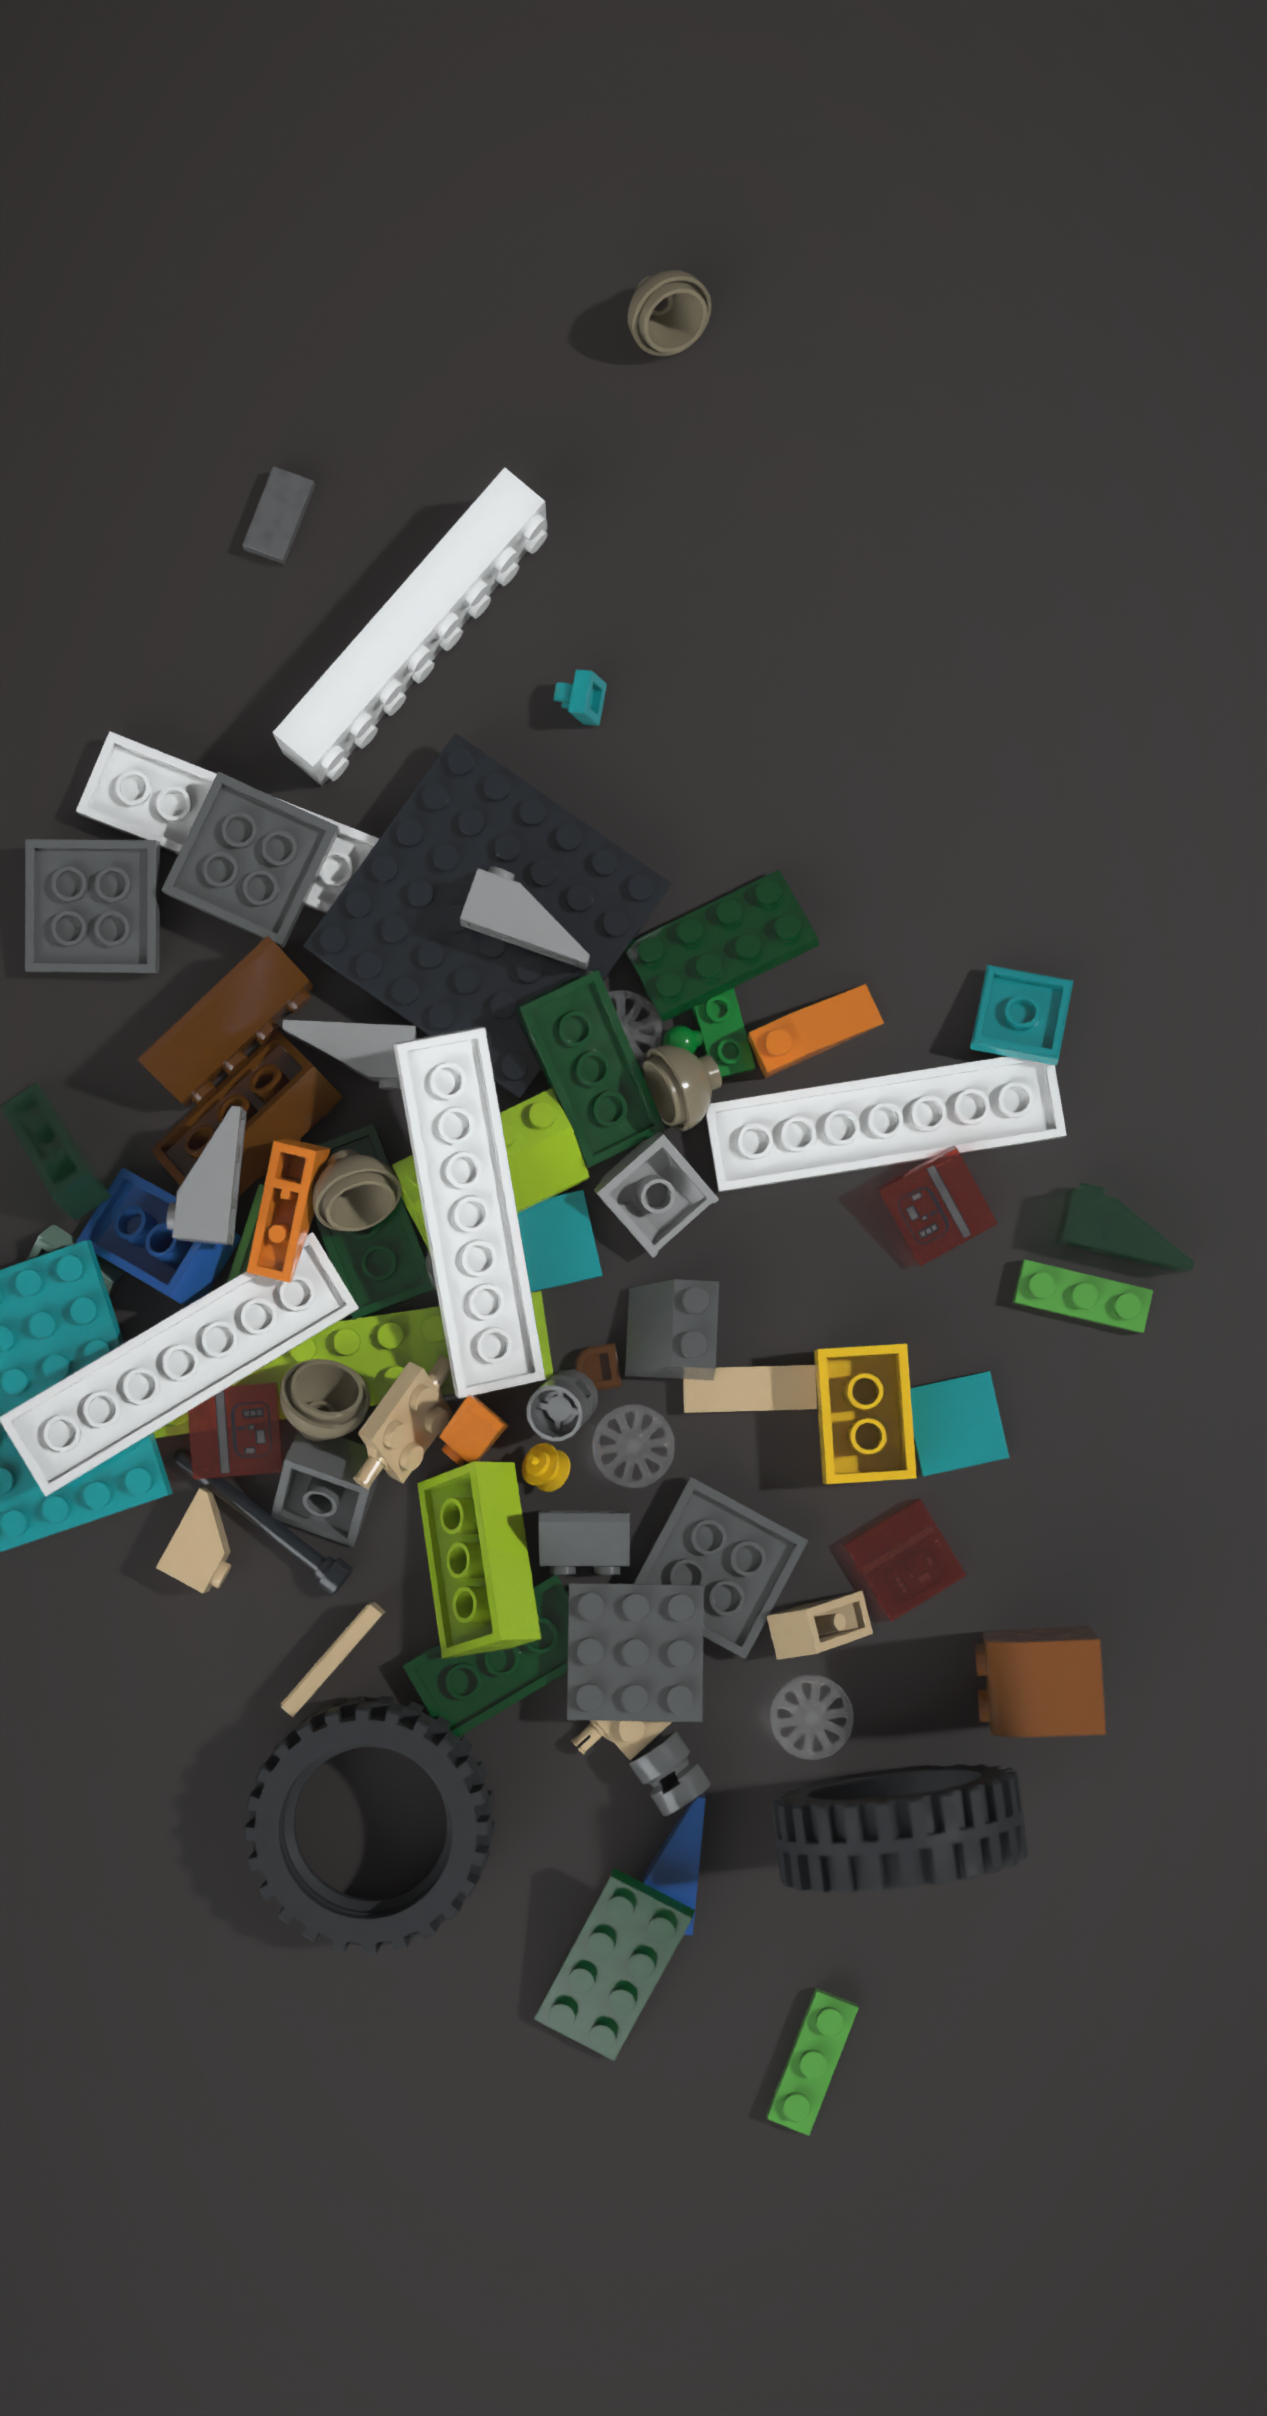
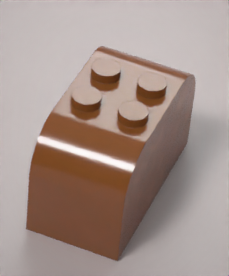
(1041, 1682)

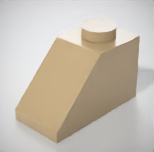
(199, 1546)
(819, 1625)

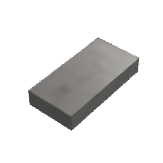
(278, 515)

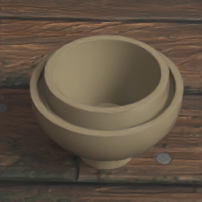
(668, 312)
(680, 1084)
(355, 1192)
(324, 1399)

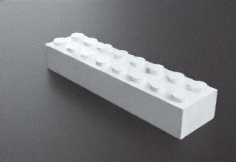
(413, 628)

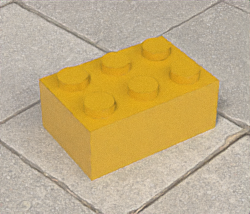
(865, 1414)

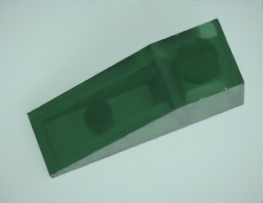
(55, 1152)
(1113, 1229)

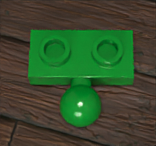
(718, 1033)

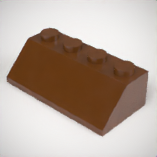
(228, 1023)
(281, 1100)

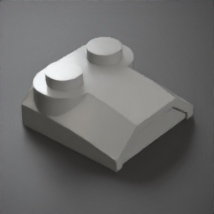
(654, 1192)

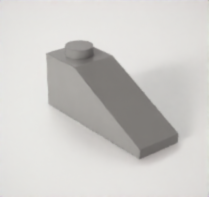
(512, 914)
(357, 1046)
(209, 1194)

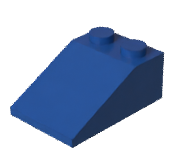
(135, 1237)

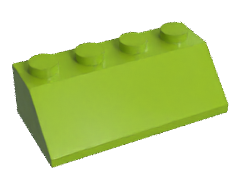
(539, 1153)
(478, 1559)

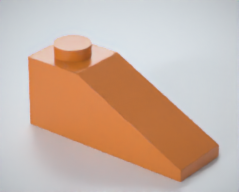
(813, 1030)
(286, 1208)
(471, 1431)

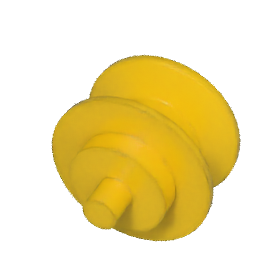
(546, 1467)

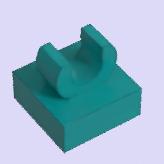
(583, 697)

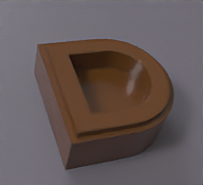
(600, 1366)

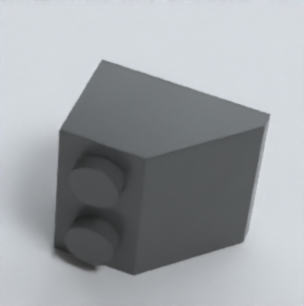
(673, 1330)
(320, 1491)
(584, 1539)

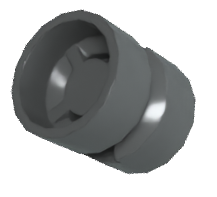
(562, 1405)
(661, 1759)

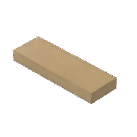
(753, 1389)
(332, 1658)

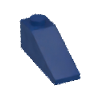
(678, 1860)

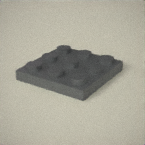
(250, 859)
(92, 906)
(730, 1552)
(635, 1652)

